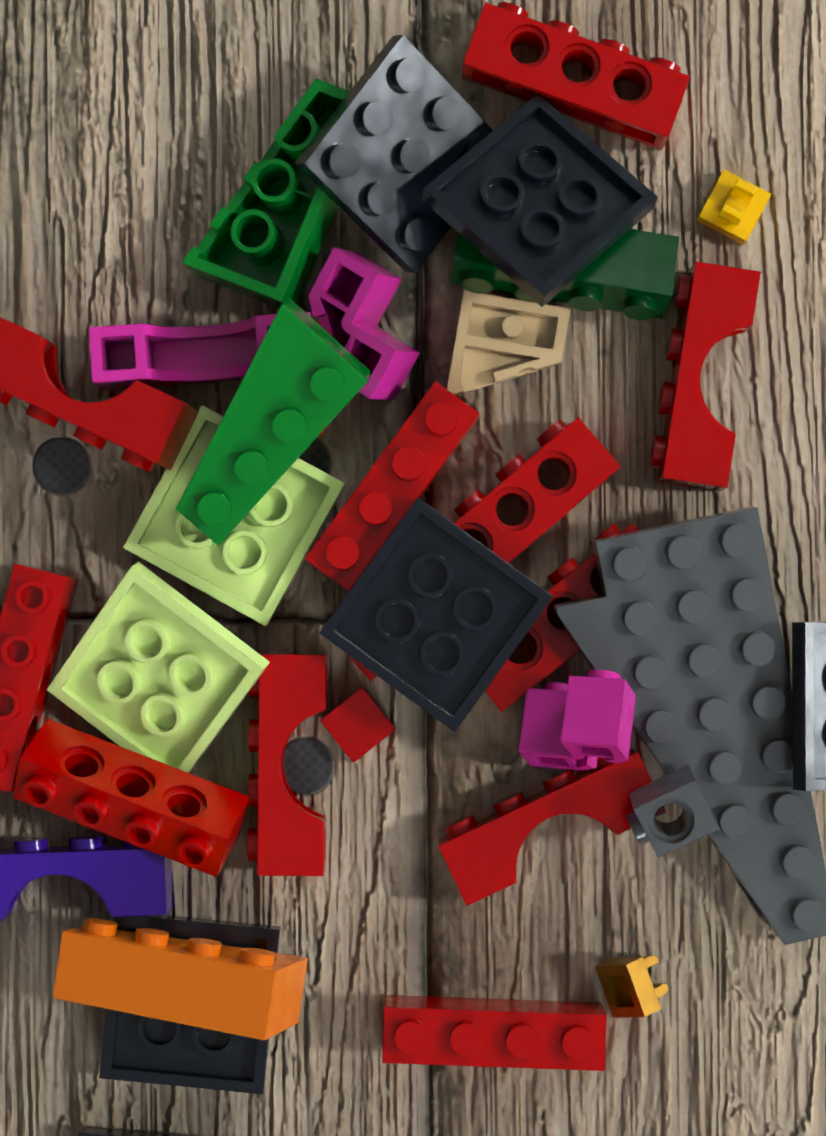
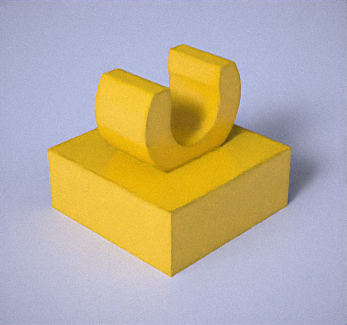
(733, 207)

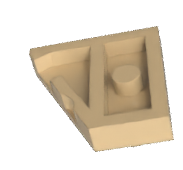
(504, 340)

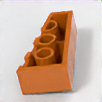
(180, 979)

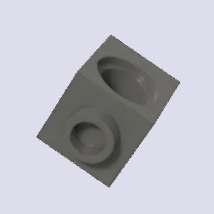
(674, 788)

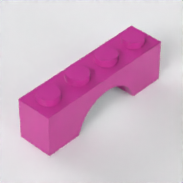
(174, 353)

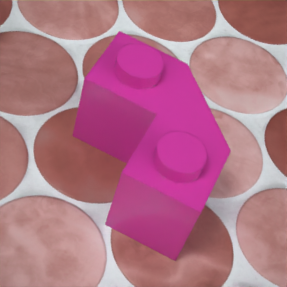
(349, 305)
(578, 722)

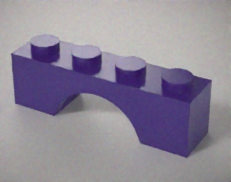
(123, 875)

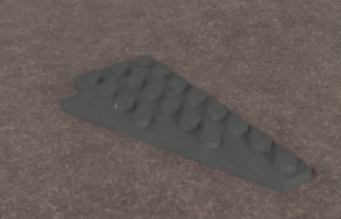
(703, 649)

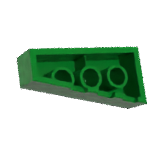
(277, 218)
(280, 408)

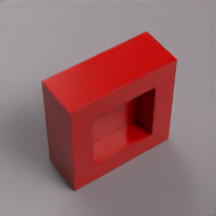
(358, 724)

